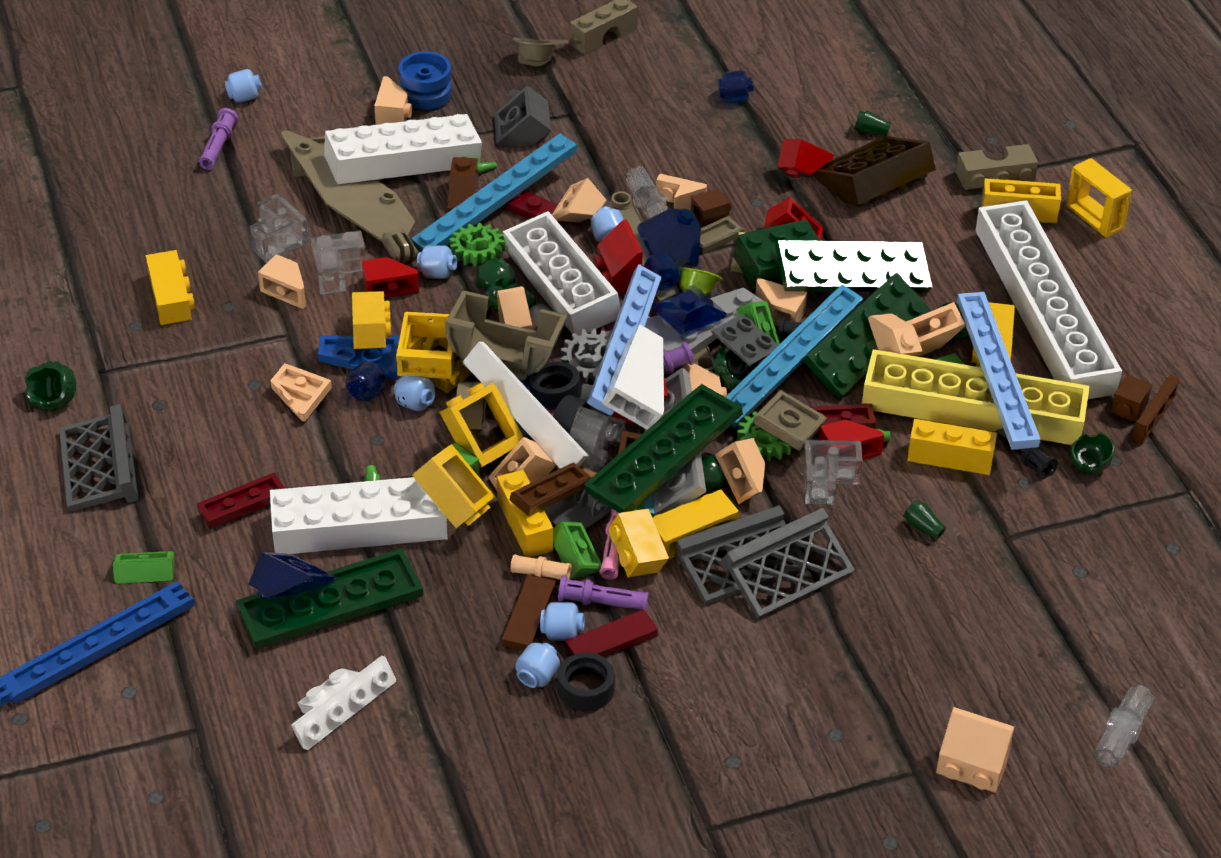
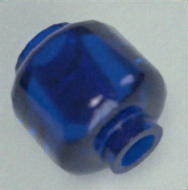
(735, 86)
(666, 267)
(365, 381)

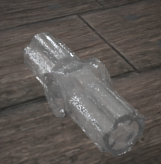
(645, 193)
(1124, 726)

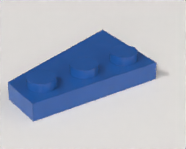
(341, 353)

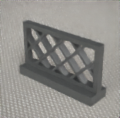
(118, 455)
(726, 538)
(781, 539)

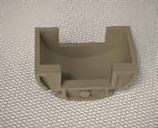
(518, 348)

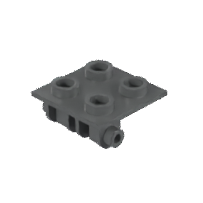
(745, 339)
(578, 508)

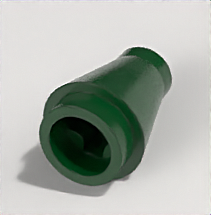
(871, 123)
(923, 519)

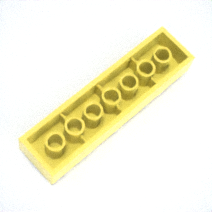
(962, 397)

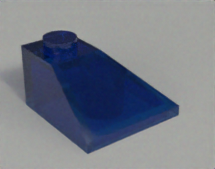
(673, 233)
(689, 311)
(286, 575)

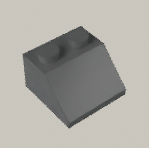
(523, 119)

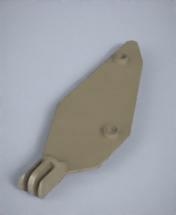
(363, 203)

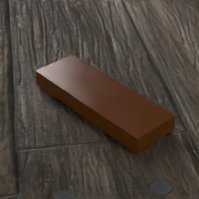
(1155, 409)
(549, 489)
(526, 616)

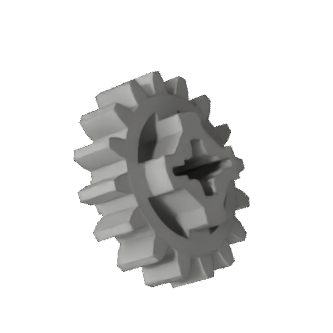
(589, 353)

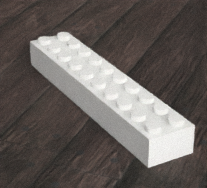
(1047, 298)

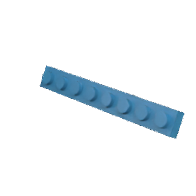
(497, 192)
(792, 350)

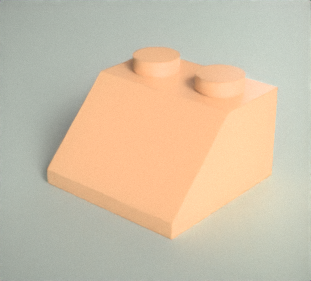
(975, 750)

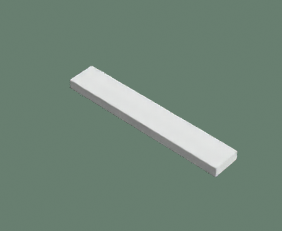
(525, 407)

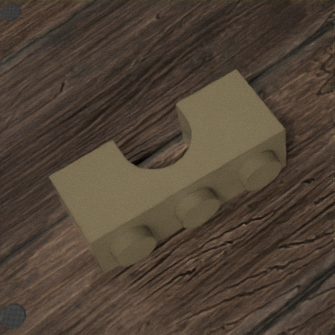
(588, 30)
(1017, 165)

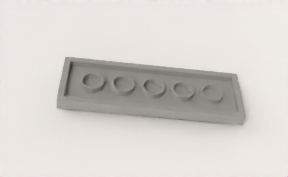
(689, 480)

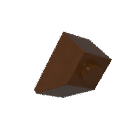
(462, 180)

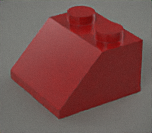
(619, 256)

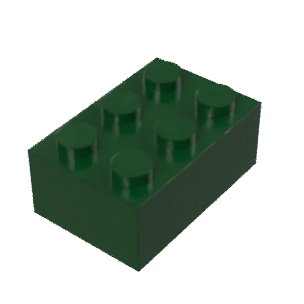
(757, 252)

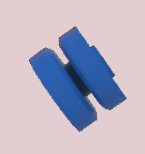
(426, 79)

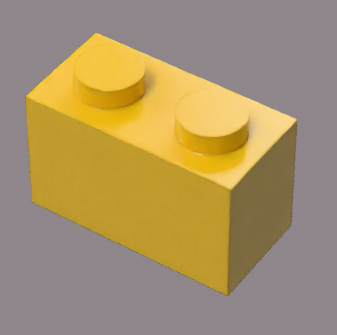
(638, 543)

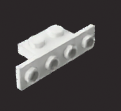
(339, 699)

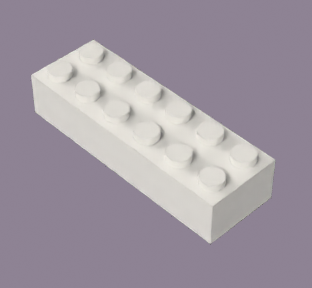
(400, 148)
(562, 273)
(354, 516)

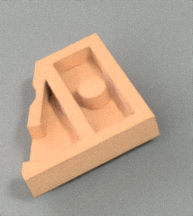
(300, 389)

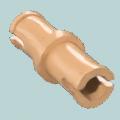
(540, 567)

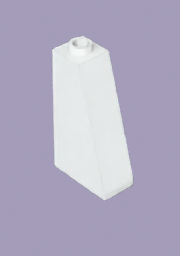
(639, 380)

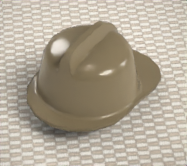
(536, 52)

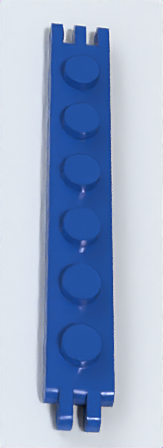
(94, 643)

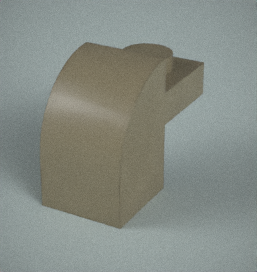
(474, 413)

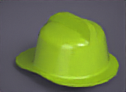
(702, 279)

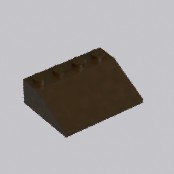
(876, 169)

